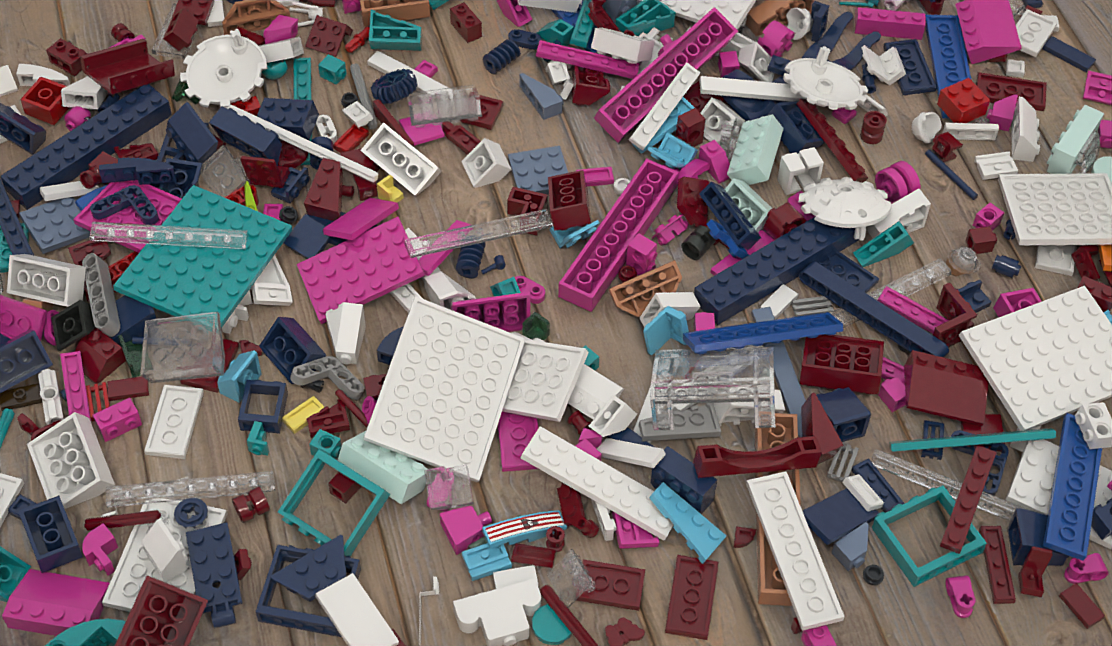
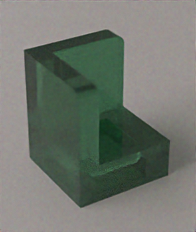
(536, 327)

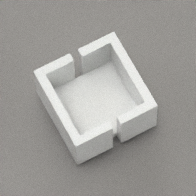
(805, 166)

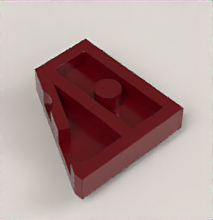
(137, 151)

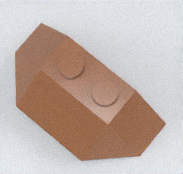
(253, 15)
(637, 292)

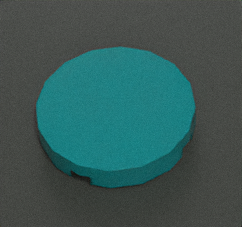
(549, 626)

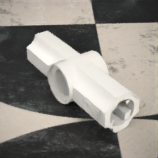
(50, 396)

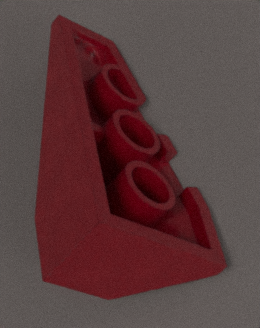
(588, 85)

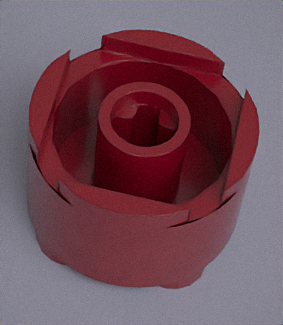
(782, 220)

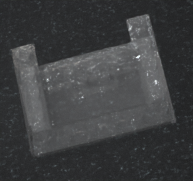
(713, 377)

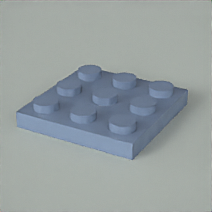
(534, 167)
(53, 224)

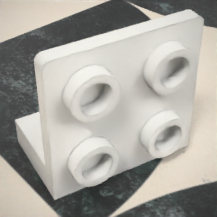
(886, 67)

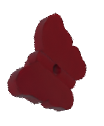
(629, 632)

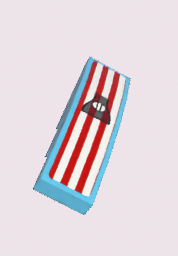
(522, 528)

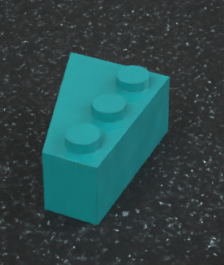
(645, 17)
(393, 34)

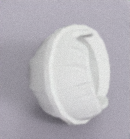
(799, 22)
(926, 126)

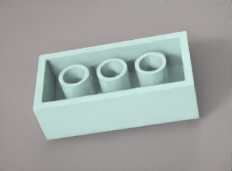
(1072, 141)
(755, 150)
(387, 469)

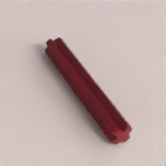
(123, 520)
(567, 617)

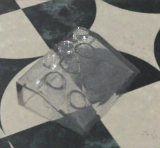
(444, 105)
(182, 348)

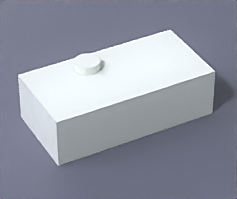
(45, 279)

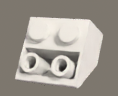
(164, 551)

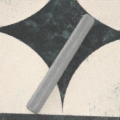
(363, 94)

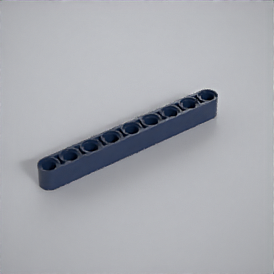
(871, 311)

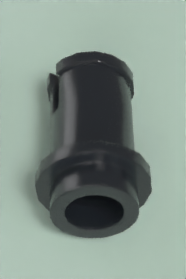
(316, 385)

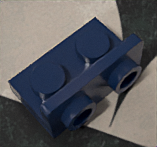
(819, 17)
(975, 296)

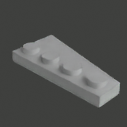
(691, 423)

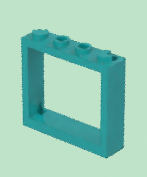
(305, 482)
(938, 566)

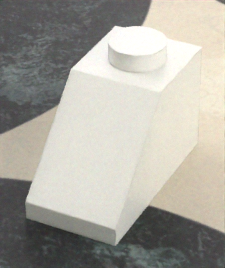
(613, 417)

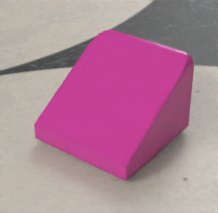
(592, 436)

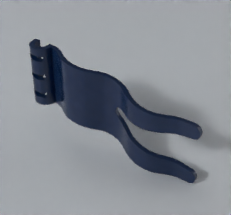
(830, 40)

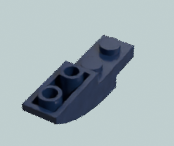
(141, 169)

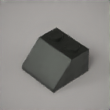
(72, 324)

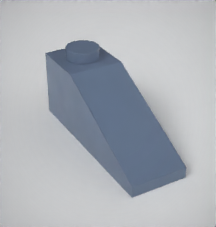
(541, 96)

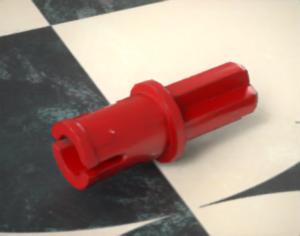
(358, 40)

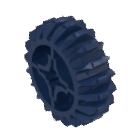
(394, 86)

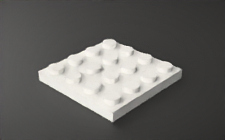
(544, 379)

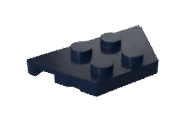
(315, 570)

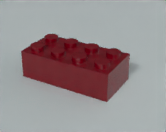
(569, 200)

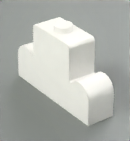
(500, 612)

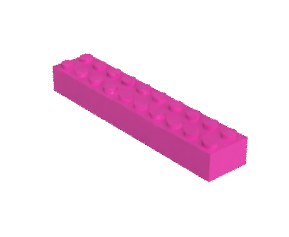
(639, 96)
(607, 248)

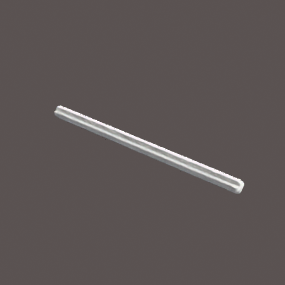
(311, 147)

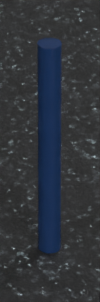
(954, 177)

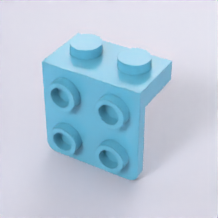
(674, 152)
(573, 234)
(666, 325)

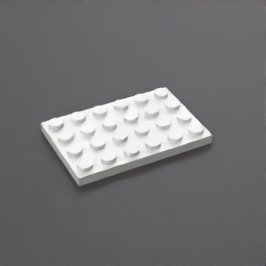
(1034, 482)
(135, 563)

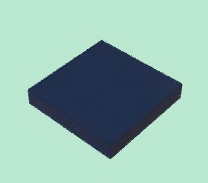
(307, 238)

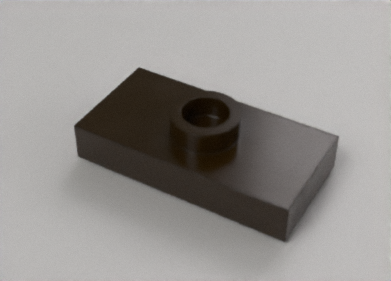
(20, 397)

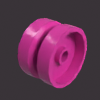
(897, 180)

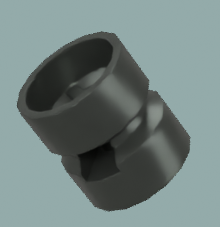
(697, 243)

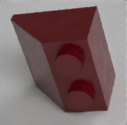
(99, 355)

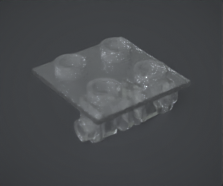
(728, 136)
(570, 578)

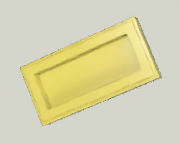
(298, 417)

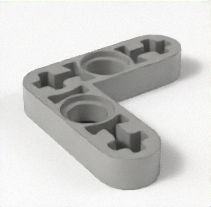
(331, 368)

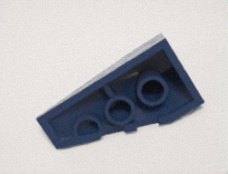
(186, 174)

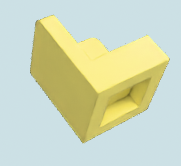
(388, 191)

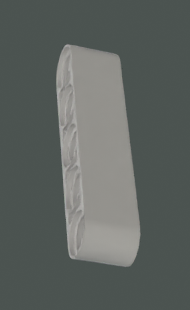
(101, 295)

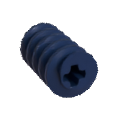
(501, 56)
(470, 260)

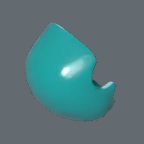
(275, 70)

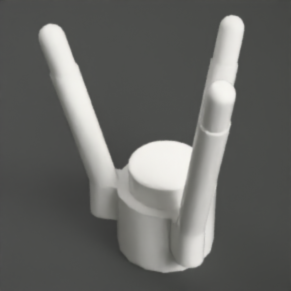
(313, 11)

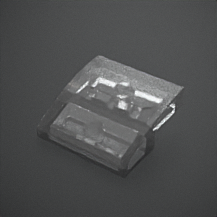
(1089, 153)
(449, 487)

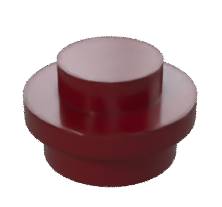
(626, 273)

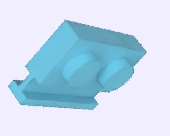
(485, 560)

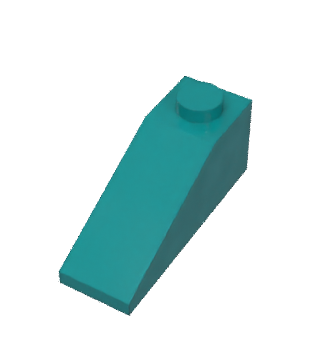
(885, 245)

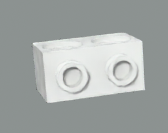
(1095, 425)

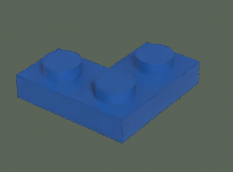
(717, 231)

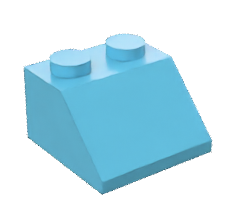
(240, 370)

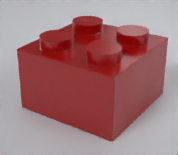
(44, 101)
(963, 101)

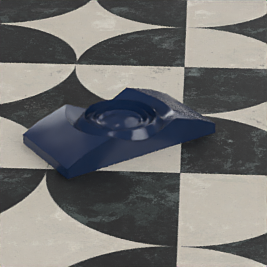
(747, 108)

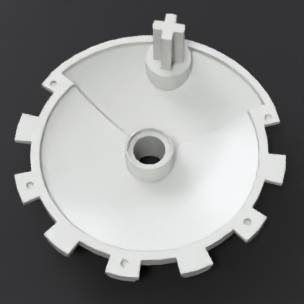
(224, 70)
(825, 82)
(845, 204)

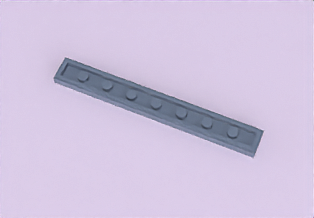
(783, 371)

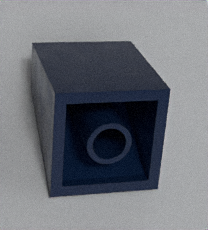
(132, 318)
(846, 413)
(1028, 531)

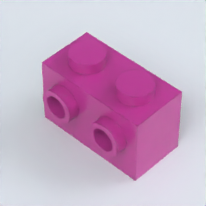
(117, 419)

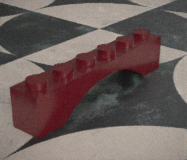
(720, 461)

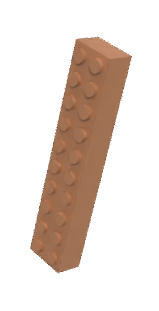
(770, 583)

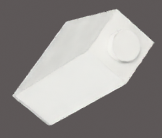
(282, 49)
(83, 93)
(680, 301)

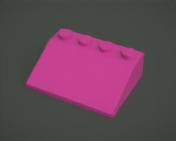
(987, 28)
(502, 312)
(53, 602)

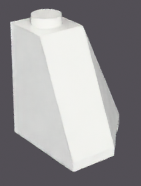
(444, 290)
(346, 331)

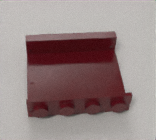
(125, 67)

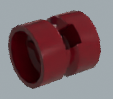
(873, 127)
(257, 500)

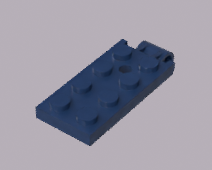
(213, 562)

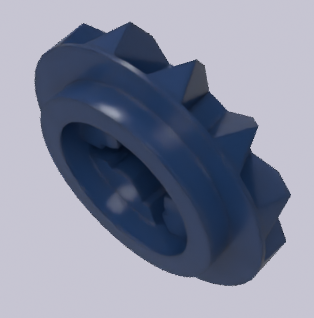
(187, 506)

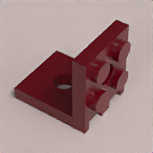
(957, 311)

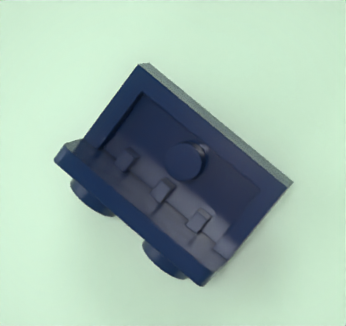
(292, 186)

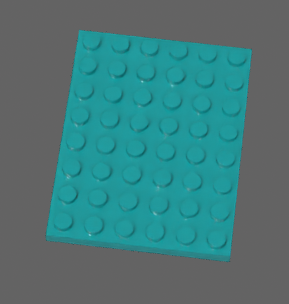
(204, 278)

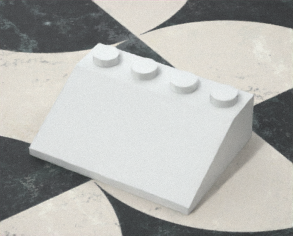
(70, 461)

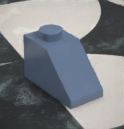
(852, 548)

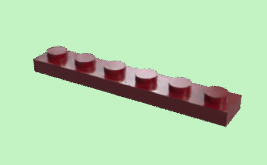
(834, 143)
(968, 499)

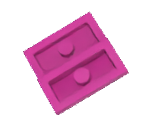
(1098, 87)
(422, 134)

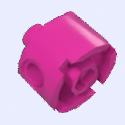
(776, 39)

